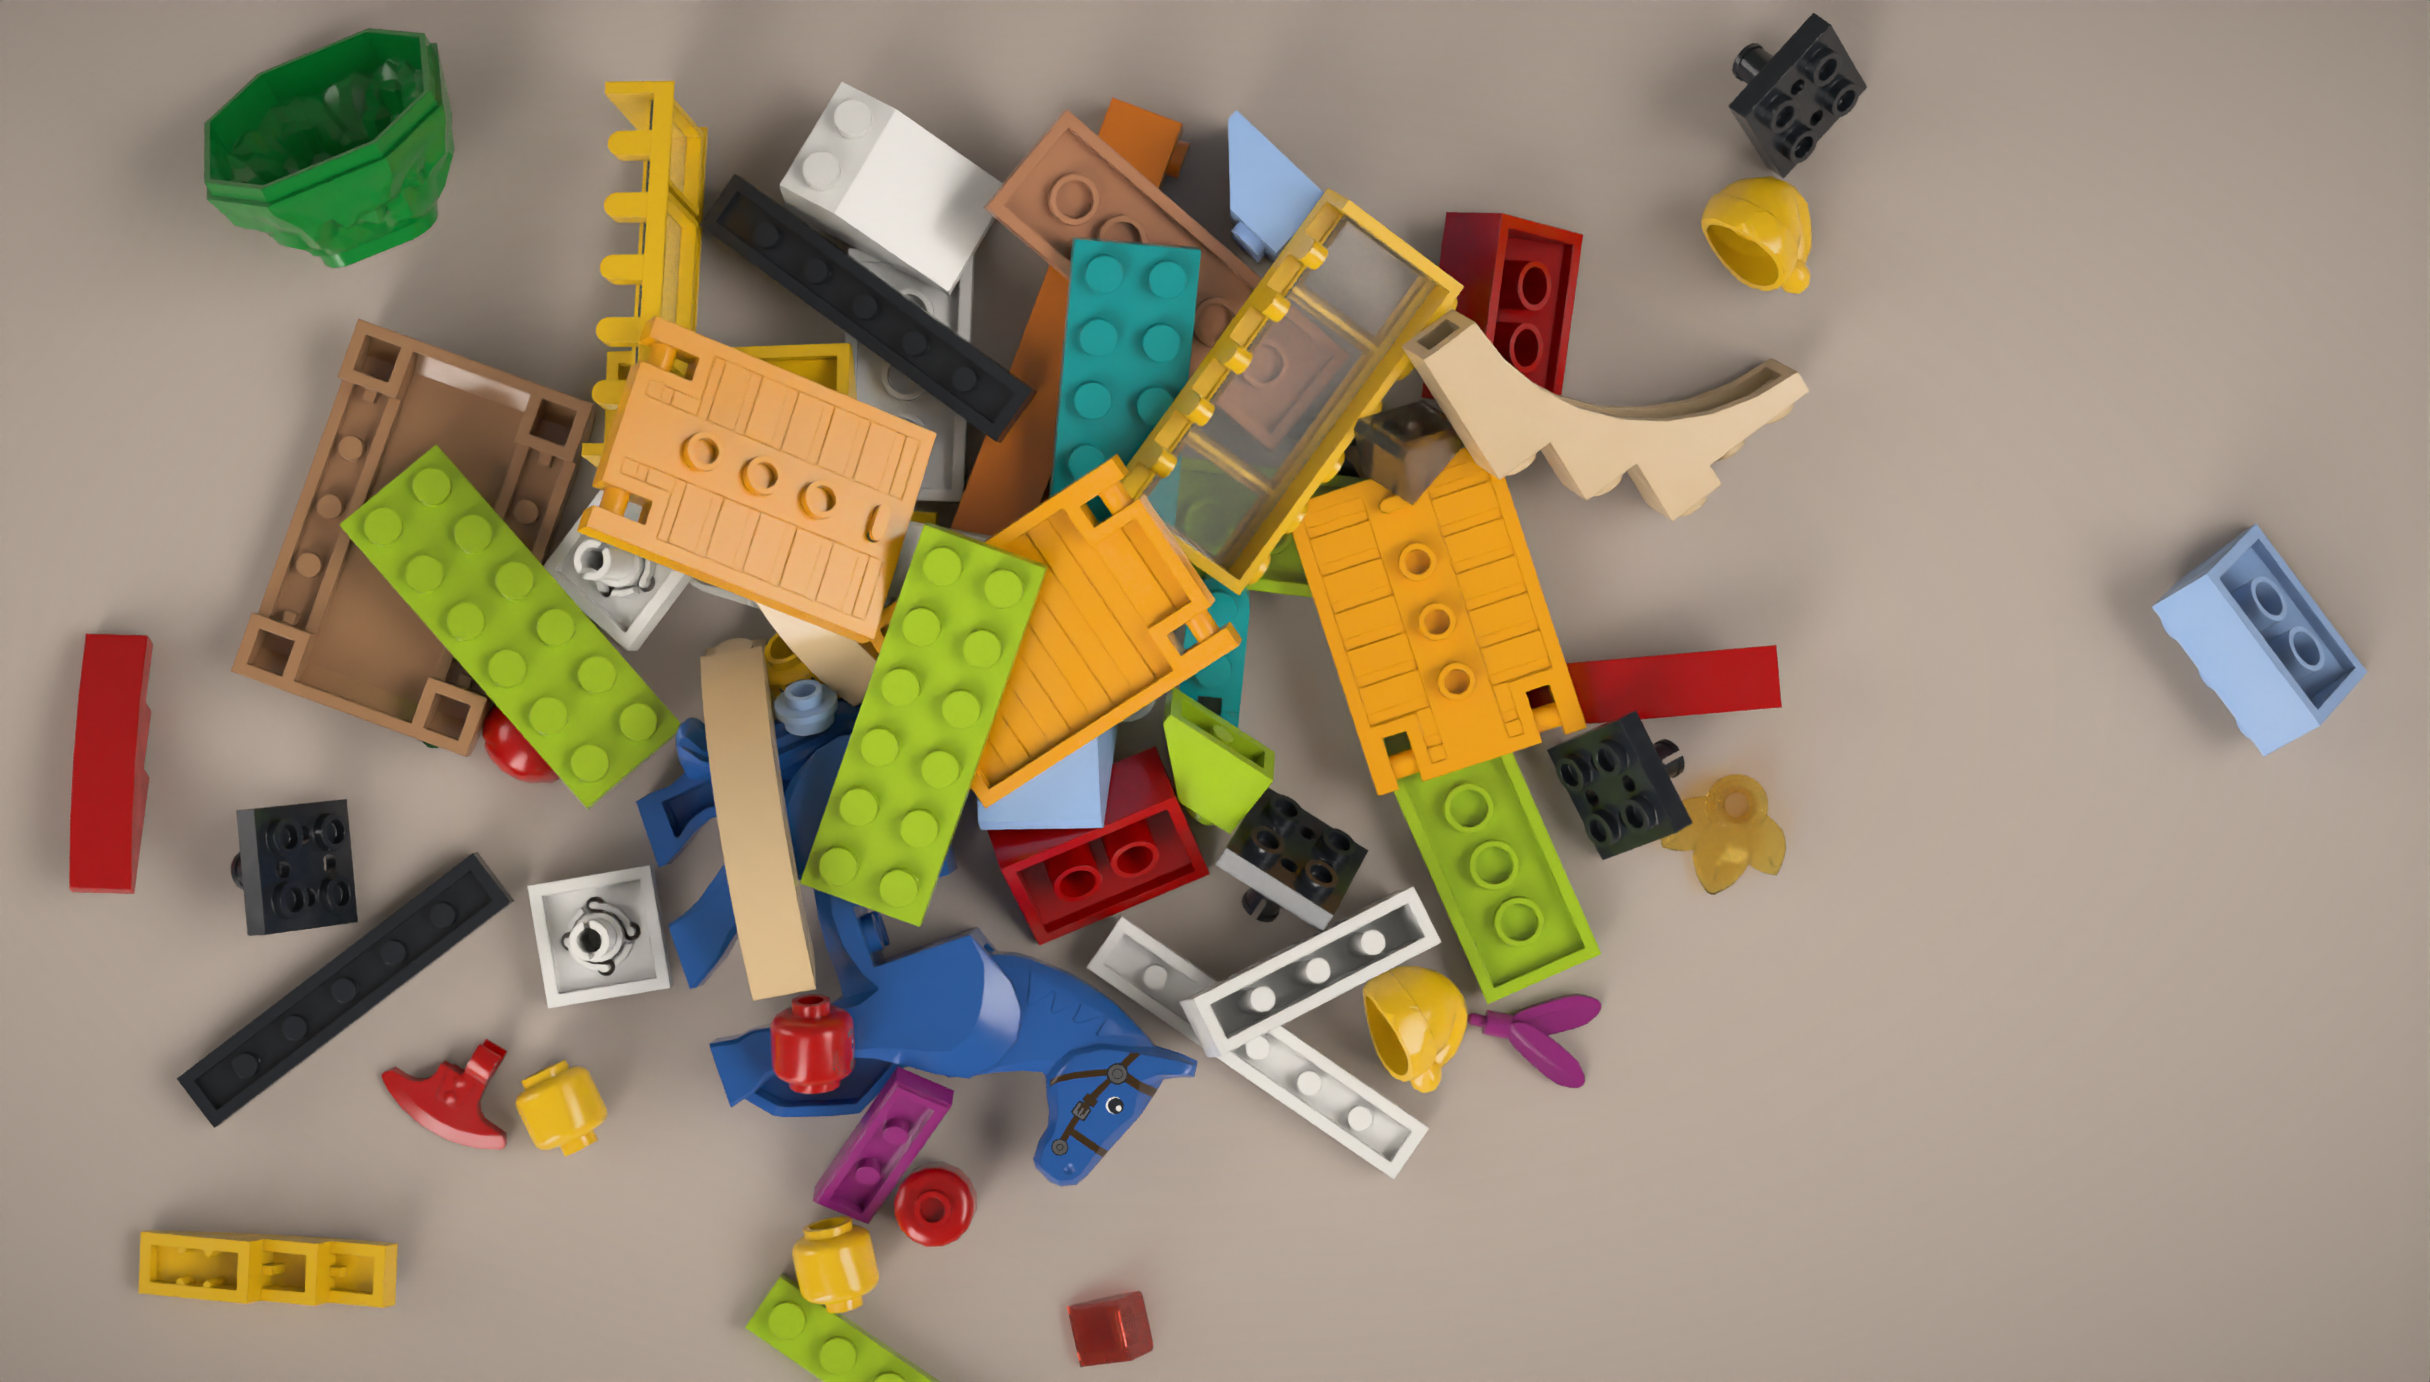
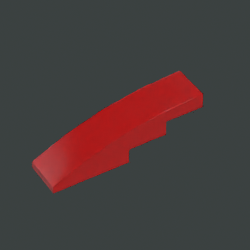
(1673, 684)
(109, 764)

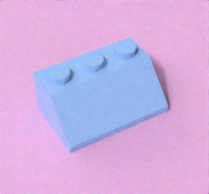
(2260, 641)

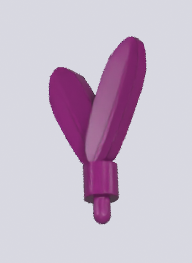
(1530, 1029)

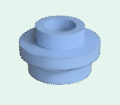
(806, 707)

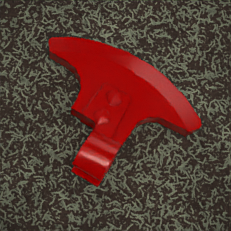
(451, 1098)

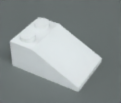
(890, 189)

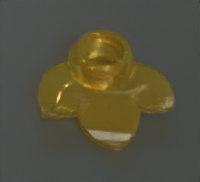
(1728, 843)

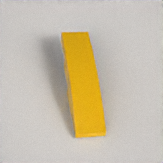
(267, 1268)

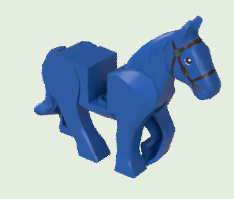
(933, 1008)

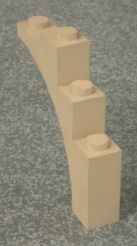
(1591, 445)

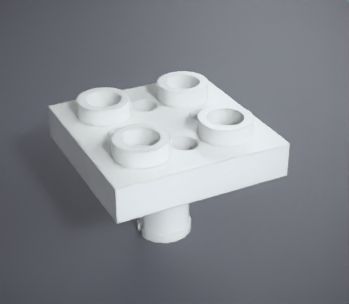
(590, 566)
(574, 972)

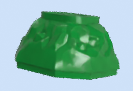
(336, 147)

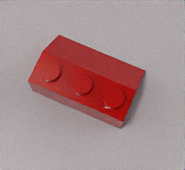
(1515, 288)
(1092, 873)

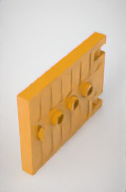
(759, 481)
(1435, 622)
(1097, 630)

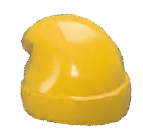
(1761, 233)
(1415, 1023)

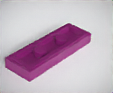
(883, 1145)

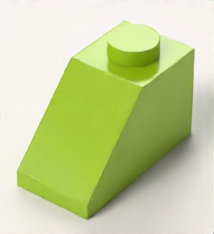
(1214, 763)

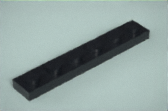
(868, 308)
(345, 989)

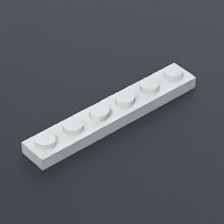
(1275, 1061)

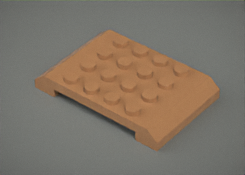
(328, 614)

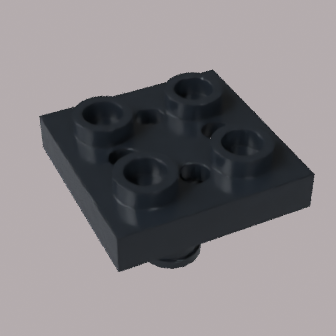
(1794, 93)
(1622, 784)
(1291, 861)
(285, 871)

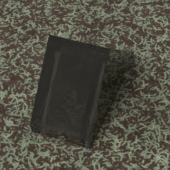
(1406, 447)

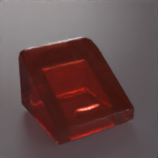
(1111, 1329)

